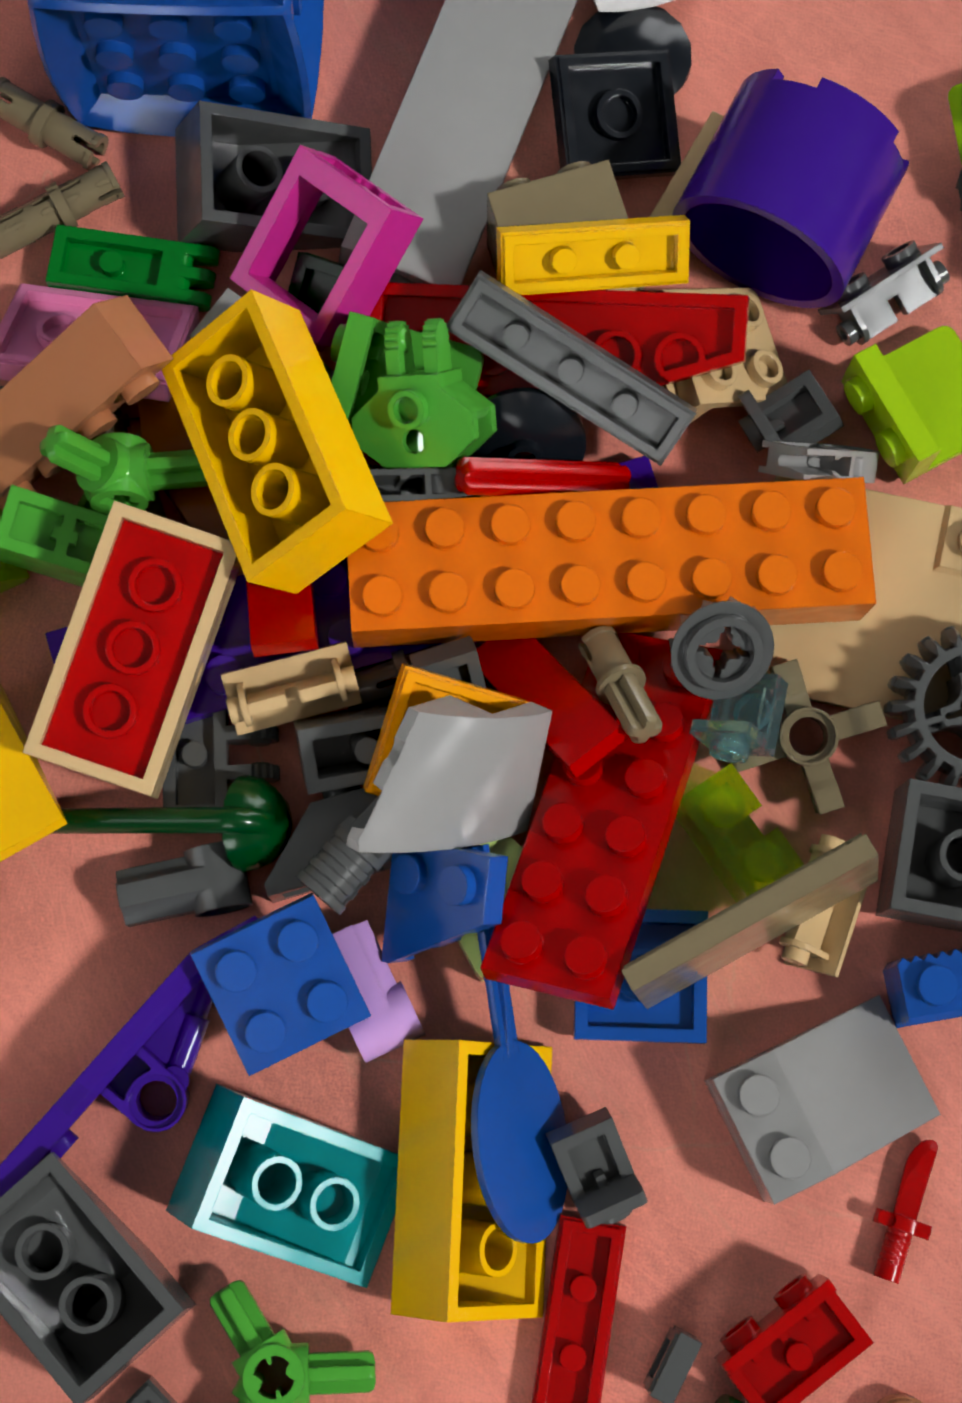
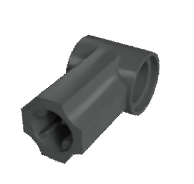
(196, 883)

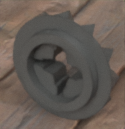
(735, 669)

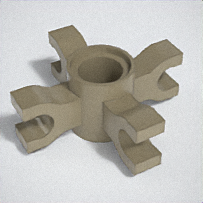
(816, 766)

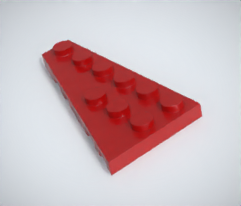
(653, 332)

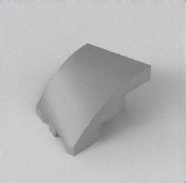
(456, 778)

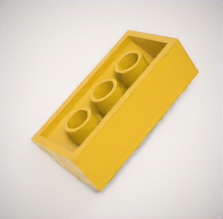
(447, 1246)

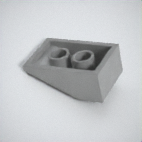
(822, 1100)

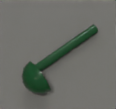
(252, 822)

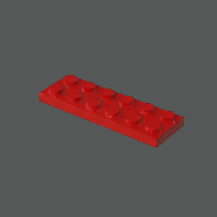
(598, 849)

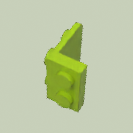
(911, 400)

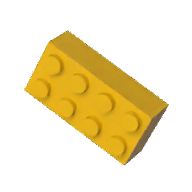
(274, 444)

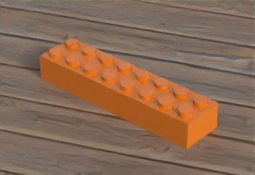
(611, 561)

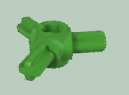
(120, 467)
(312, 1372)

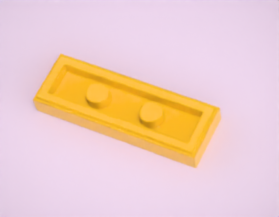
(594, 254)

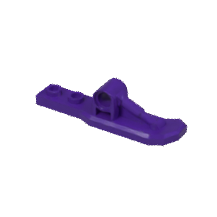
(152, 1046)

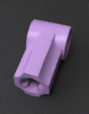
(387, 1001)

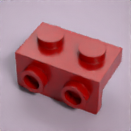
(794, 1344)

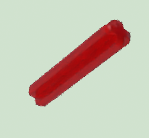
(536, 476)

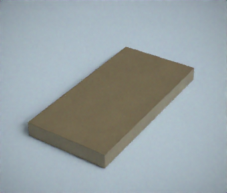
(753, 921)

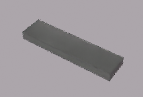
(570, 368)

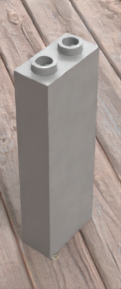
(463, 127)

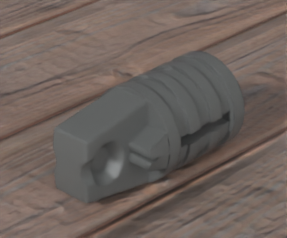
(338, 870)

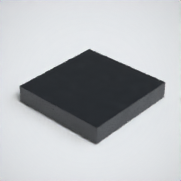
(616, 111)

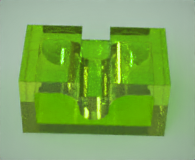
(722, 829)

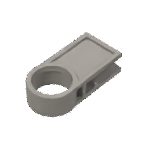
(819, 461)

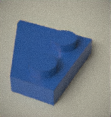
(440, 899)

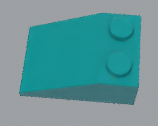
(287, 1187)

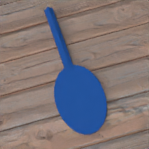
(509, 1118)

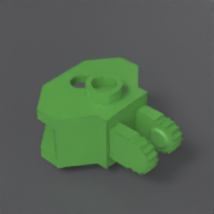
(425, 413)

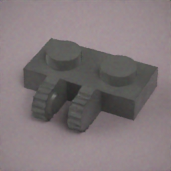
(201, 762)

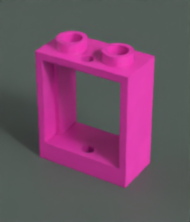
(370, 264)

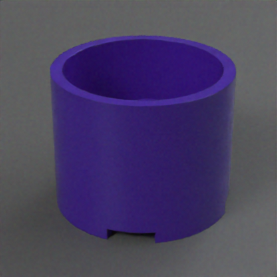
(792, 188)

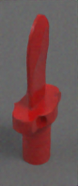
(902, 1222)

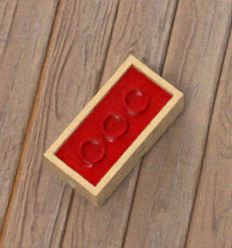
(134, 650)

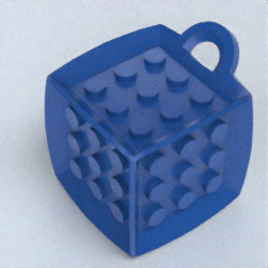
(153, 60)

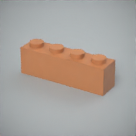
(77, 384)

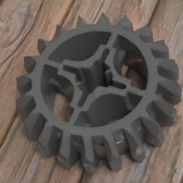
(916, 723)

